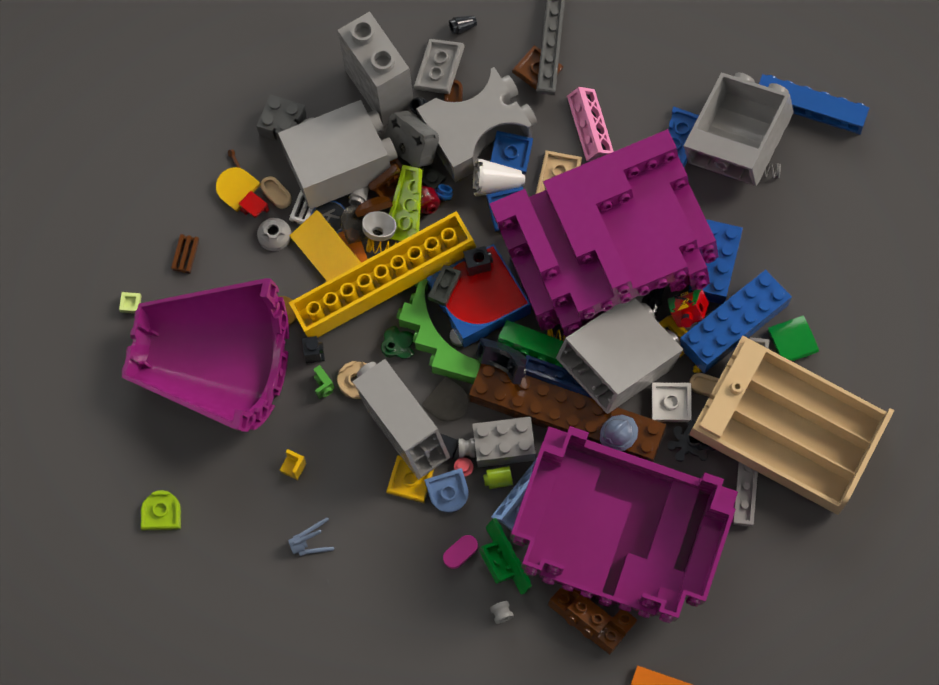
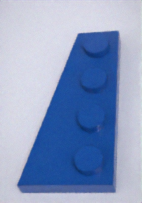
(680, 128)

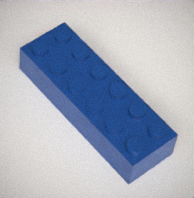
(737, 317)

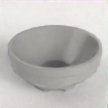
(378, 221)
(277, 241)

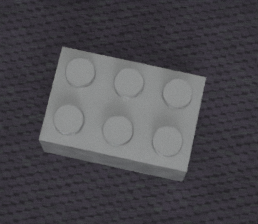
(504, 442)

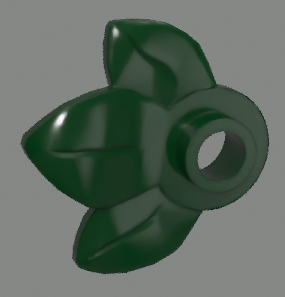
(399, 341)

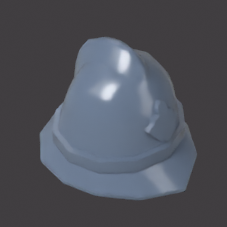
(619, 432)

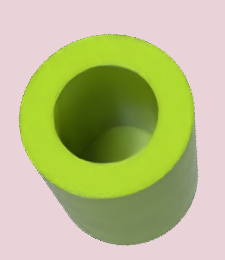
(498, 477)

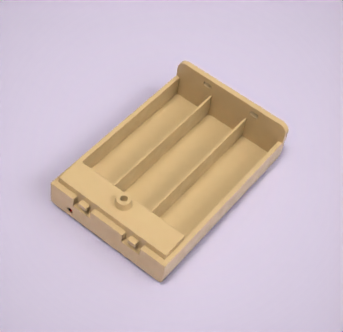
(791, 425)

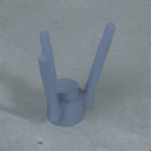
(298, 542)

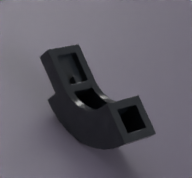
(502, 357)

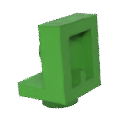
(323, 379)

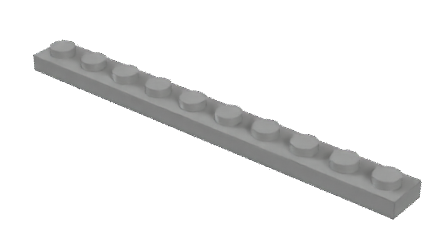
(747, 482)

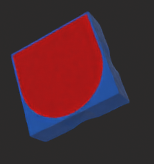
(483, 300)

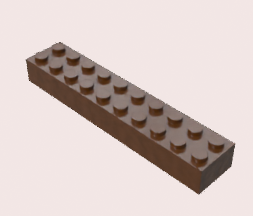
(558, 408)

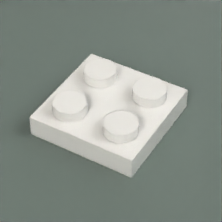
(671, 402)

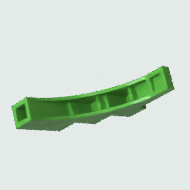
(444, 358)

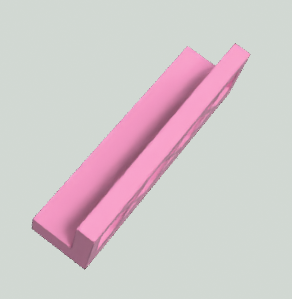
(587, 123)

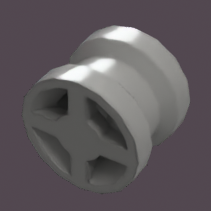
(467, 448)
(501, 612)

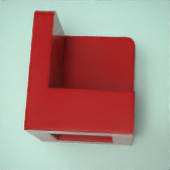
(253, 205)

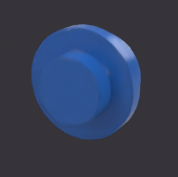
(444, 192)

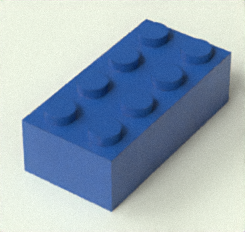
(721, 269)

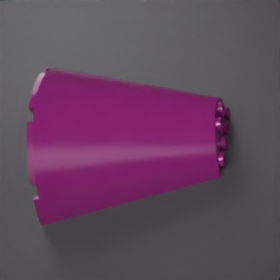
(214, 351)

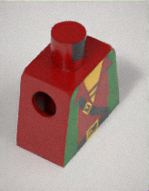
(688, 307)

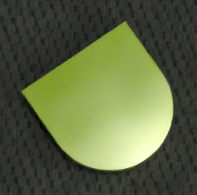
(160, 512)

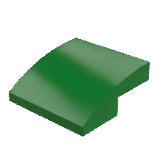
(793, 339)

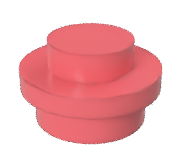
(466, 465)

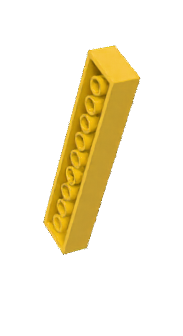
(382, 276)

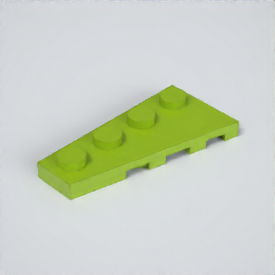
(407, 203)

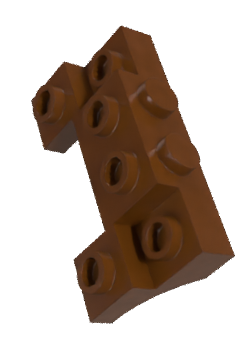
(591, 619)

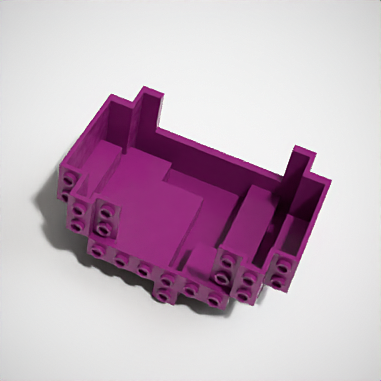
(607, 234)
(621, 526)

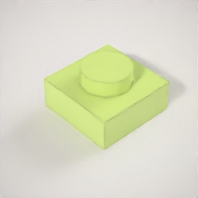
(129, 302)

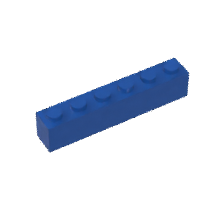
(822, 106)

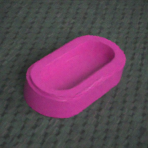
(460, 551)

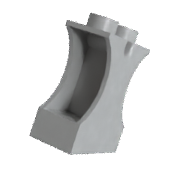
(472, 124)

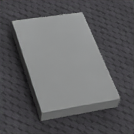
(439, 66)

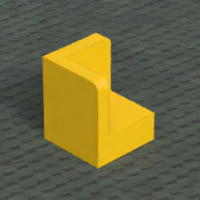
(293, 464)

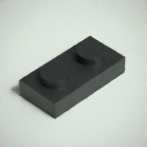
(431, 177)
(444, 285)

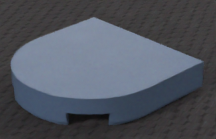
(448, 491)

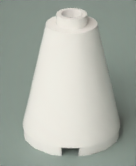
(495, 177)

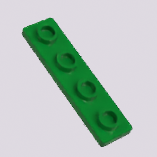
(502, 560)

